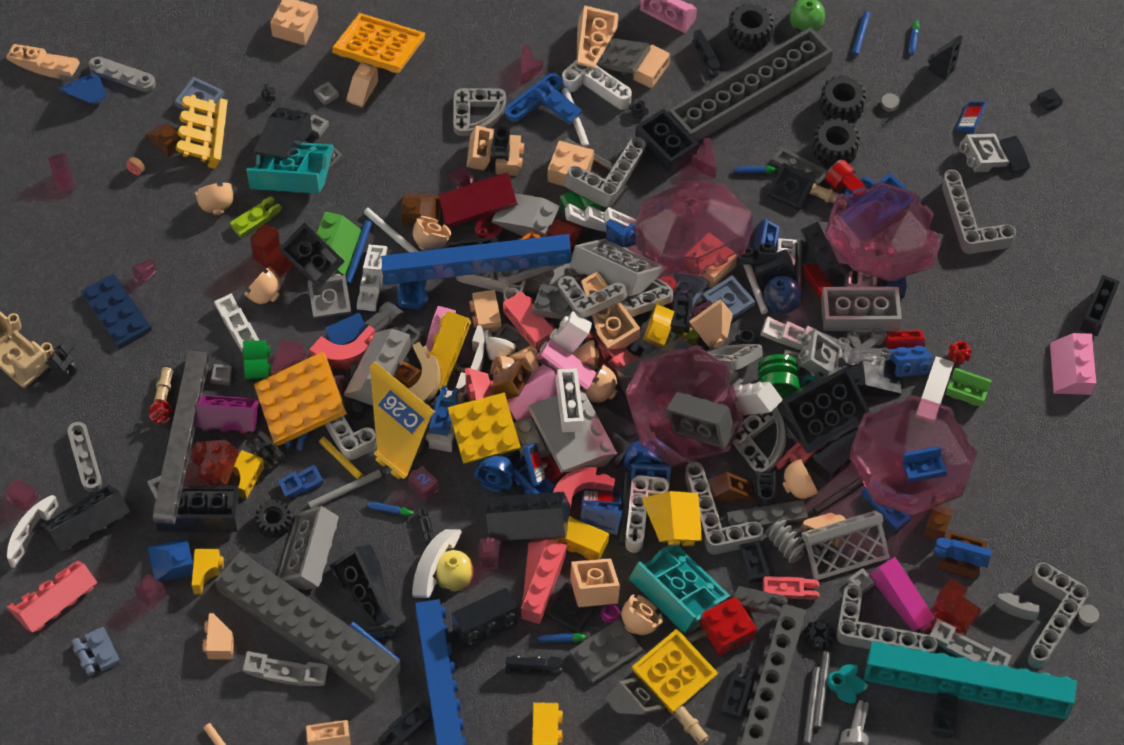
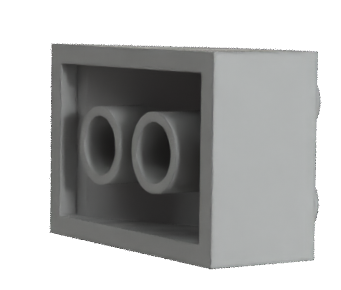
(529, 214)

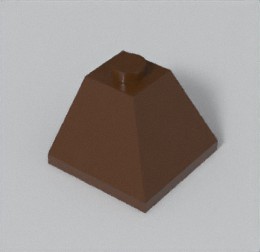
(418, 205)

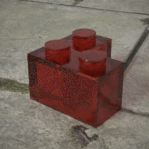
(566, 227)
(265, 250)
(215, 461)
(955, 608)

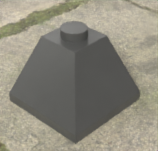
(633, 697)

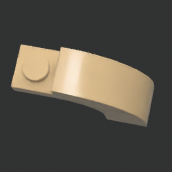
(431, 375)

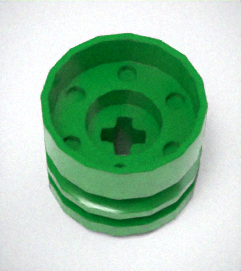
(781, 372)

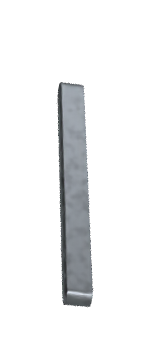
(180, 438)

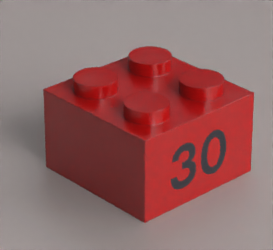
(727, 626)

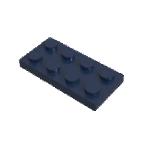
(116, 310)

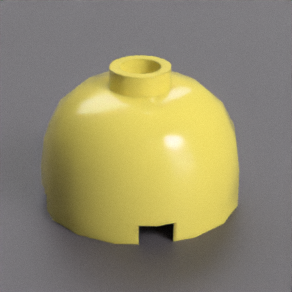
(454, 571)

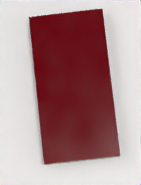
(478, 200)

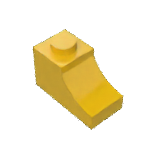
(658, 326)
(248, 469)
(206, 566)

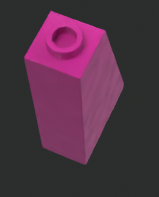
(902, 595)

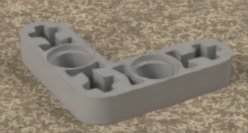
(585, 301)

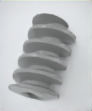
(785, 541)

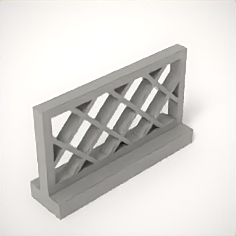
(840, 529)

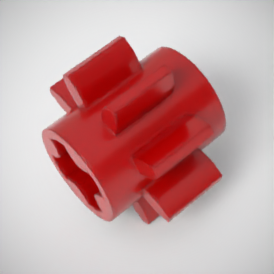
(959, 352)
(160, 412)

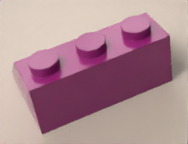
(227, 413)

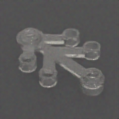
(854, 355)

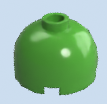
(807, 14)

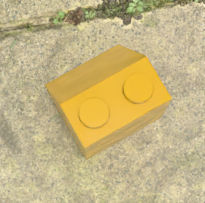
(675, 517)

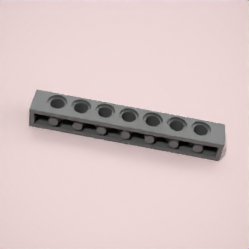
(793, 618)

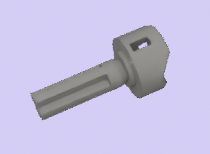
(855, 735)

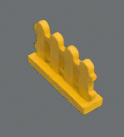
(215, 124)

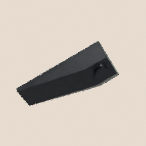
(619, 430)
(362, 579)

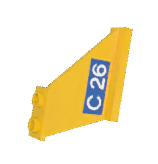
(398, 420)

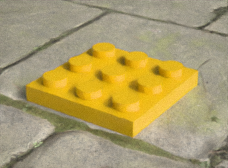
(483, 428)
(674, 671)

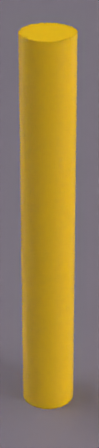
(341, 458)

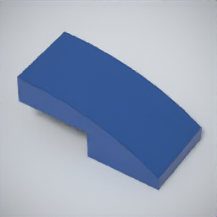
(302, 482)

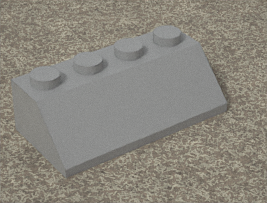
(389, 351)
(308, 548)

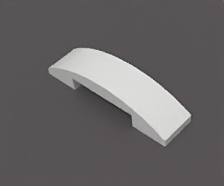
(479, 346)
(44, 510)
(423, 580)

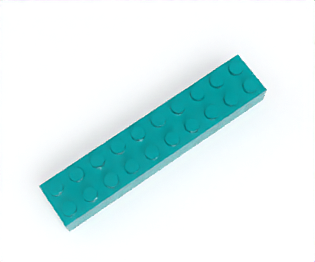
(970, 680)

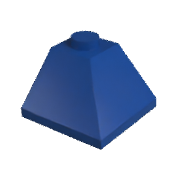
(86, 88)
(171, 560)

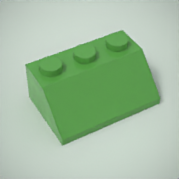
(341, 236)

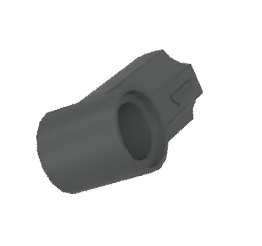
(388, 315)

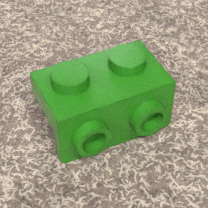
(968, 387)

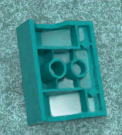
(301, 172)
(678, 586)

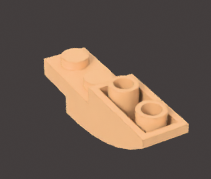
(42, 63)

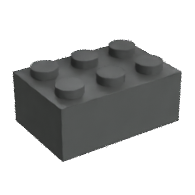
(700, 420)

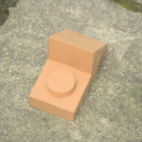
(528, 356)

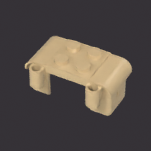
(18, 356)

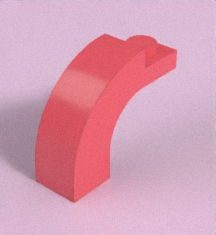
(344, 355)
(583, 479)

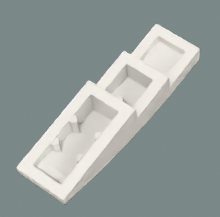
(595, 218)
(371, 278)
(235, 320)
(788, 333)
(938, 380)

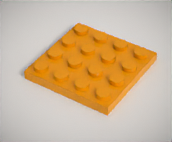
(378, 43)
(300, 399)

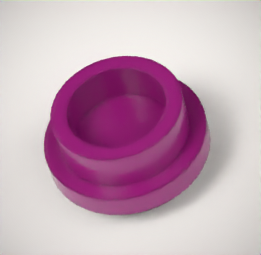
(610, 613)

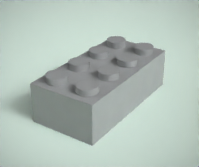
(860, 308)

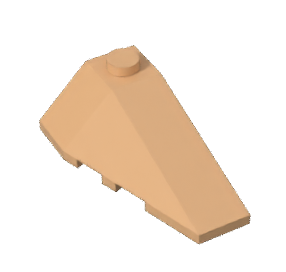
(594, 34)
(614, 323)

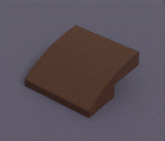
(961, 567)

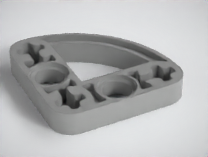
(470, 101)
(660, 294)
(737, 356)
(747, 441)

